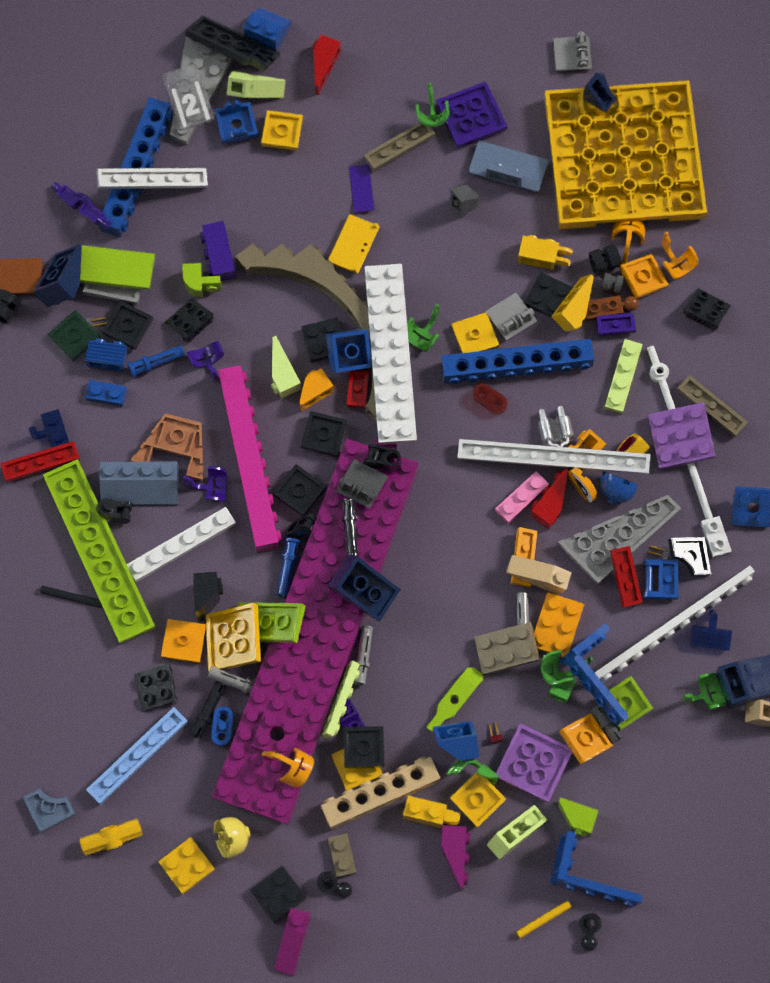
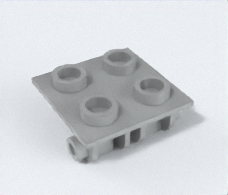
(572, 53)
(511, 316)

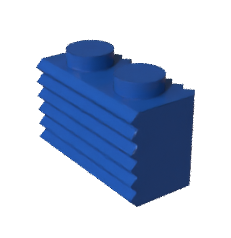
(106, 355)

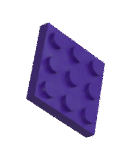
(472, 115)

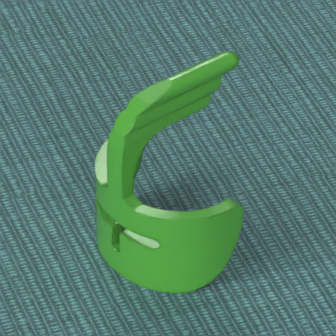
(428, 120)
(423, 345)
(552, 659)
(713, 685)
(482, 771)

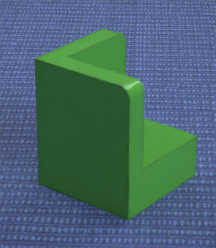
(561, 692)

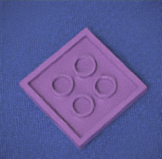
(681, 436)
(534, 763)

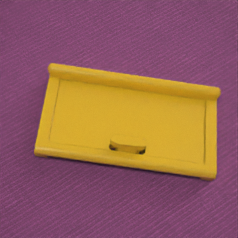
(350, 248)

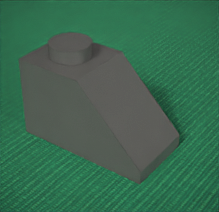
(463, 199)

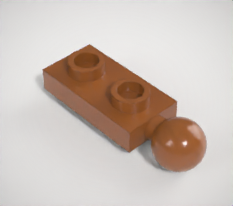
(610, 306)

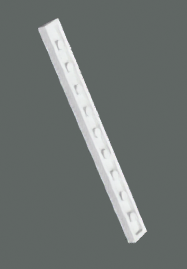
(554, 456)
(680, 620)

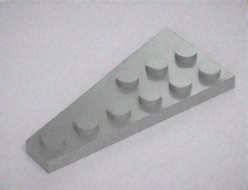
(212, 69)
(632, 529)

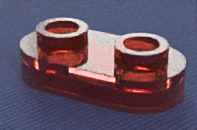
(491, 398)

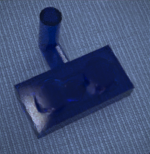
(53, 429)
(711, 636)

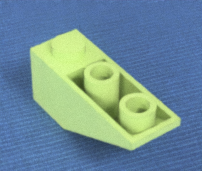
(255, 86)

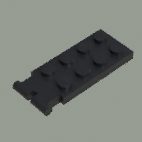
(231, 43)

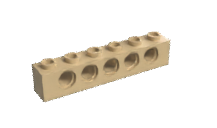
(336, 818)

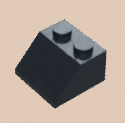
(206, 592)

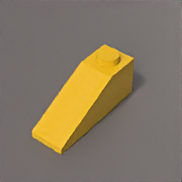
(574, 307)

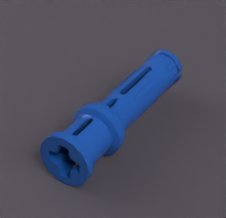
(145, 361)
(289, 559)

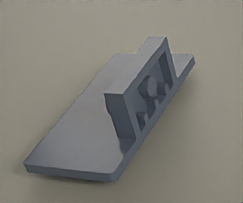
(508, 166)

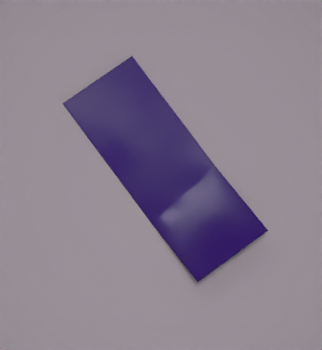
(361, 188)

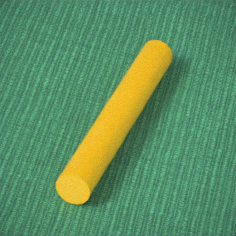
(543, 919)

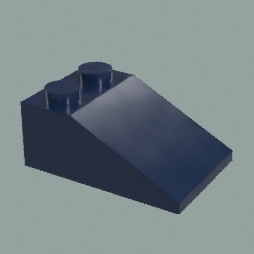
(60, 277)
(363, 587)

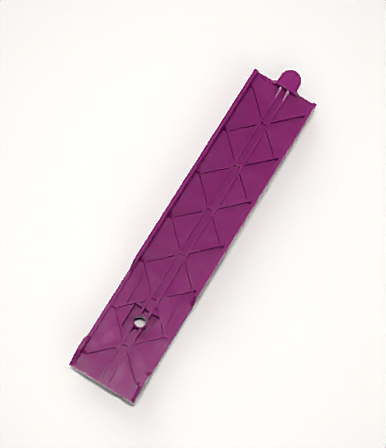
(303, 677)

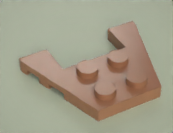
(176, 437)

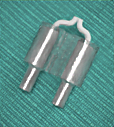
(555, 430)

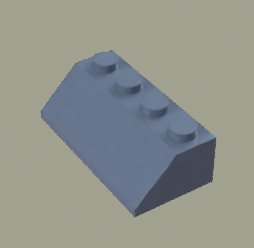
(140, 482)

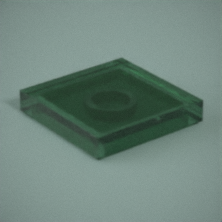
(73, 335)

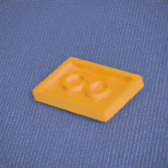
(557, 624)

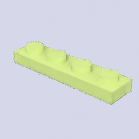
(623, 376)
(338, 706)

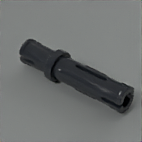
(350, 527)
(204, 716)

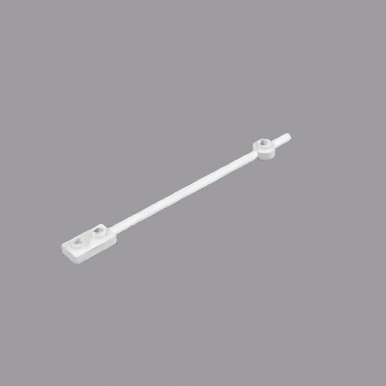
(711, 527)

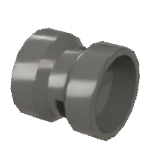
(608, 283)

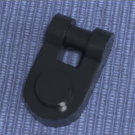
(108, 509)
(301, 526)

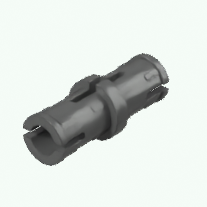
(606, 724)

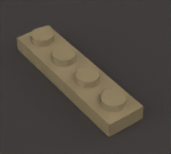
(398, 146)
(715, 408)

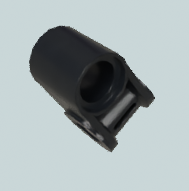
(379, 456)

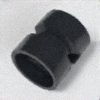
(611, 259)
(8, 303)

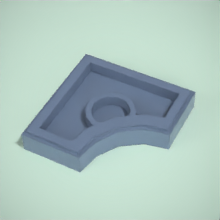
(48, 811)

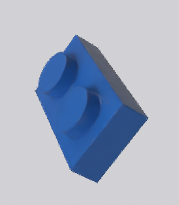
(106, 393)

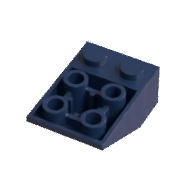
(745, 680)

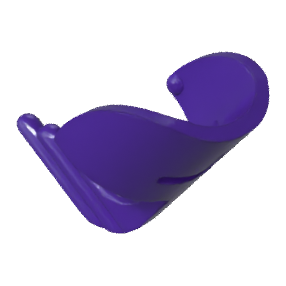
(210, 350)
(221, 482)

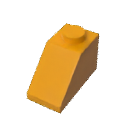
(315, 388)

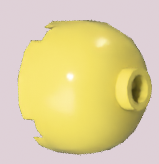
(232, 836)

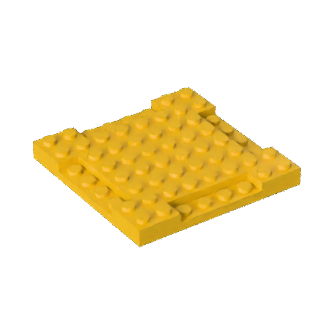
(625, 161)

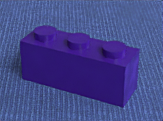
(218, 251)

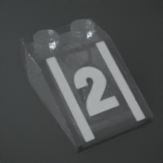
(187, 97)

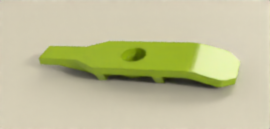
(461, 690)

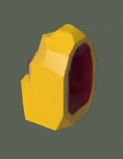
(633, 444)

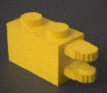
(542, 253)
(429, 813)

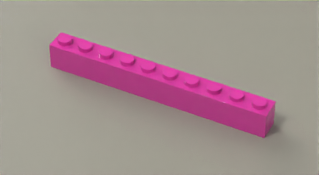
(248, 458)

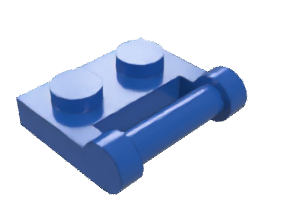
(666, 579)

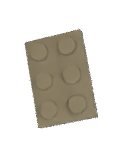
(506, 648)

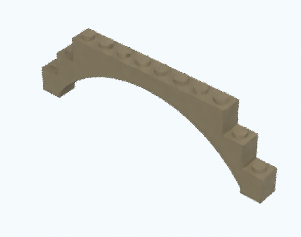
(314, 270)

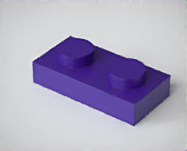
(615, 324)

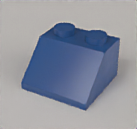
(267, 28)
(458, 740)

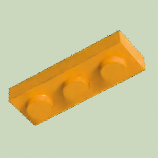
(524, 547)

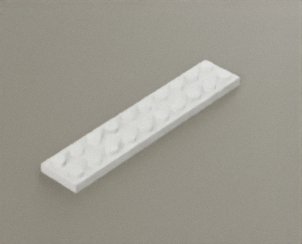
(390, 354)

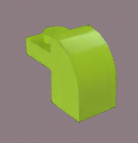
(196, 283)

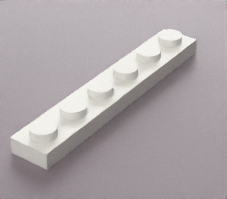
(151, 178)
(181, 544)

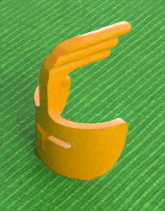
(637, 227)
(689, 255)
(301, 776)

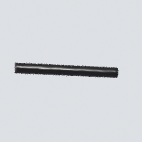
(71, 596)

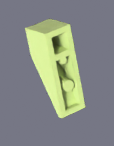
(283, 375)
(516, 832)

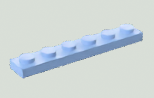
(136, 756)

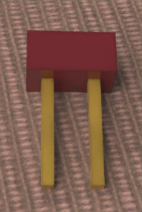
(497, 738)

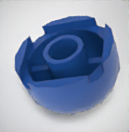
(616, 488)

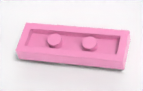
(521, 497)

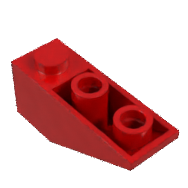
(550, 506)

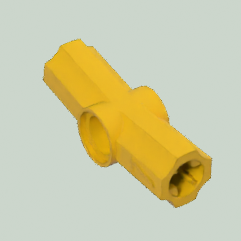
(111, 837)

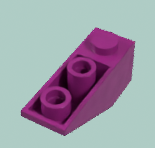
(453, 847)

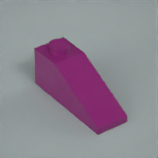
(292, 941)

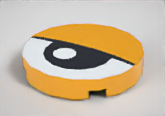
(582, 485)

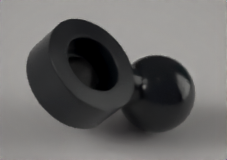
(343, 889)
(589, 942)

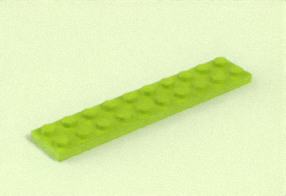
(99, 552)

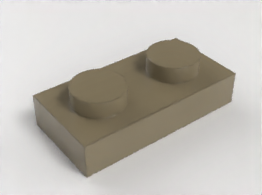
(342, 855)

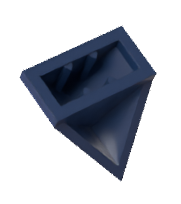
(598, 92)

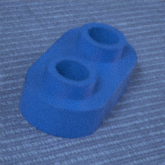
(222, 727)

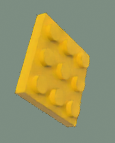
(233, 637)

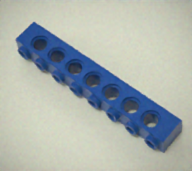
(154, 110)
(525, 354)

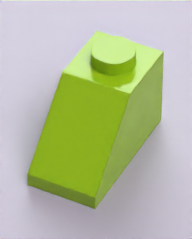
(578, 817)

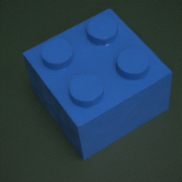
(349, 350)

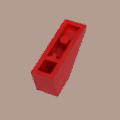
(325, 55)

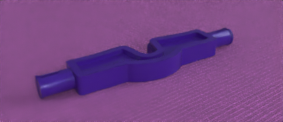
(87, 209)

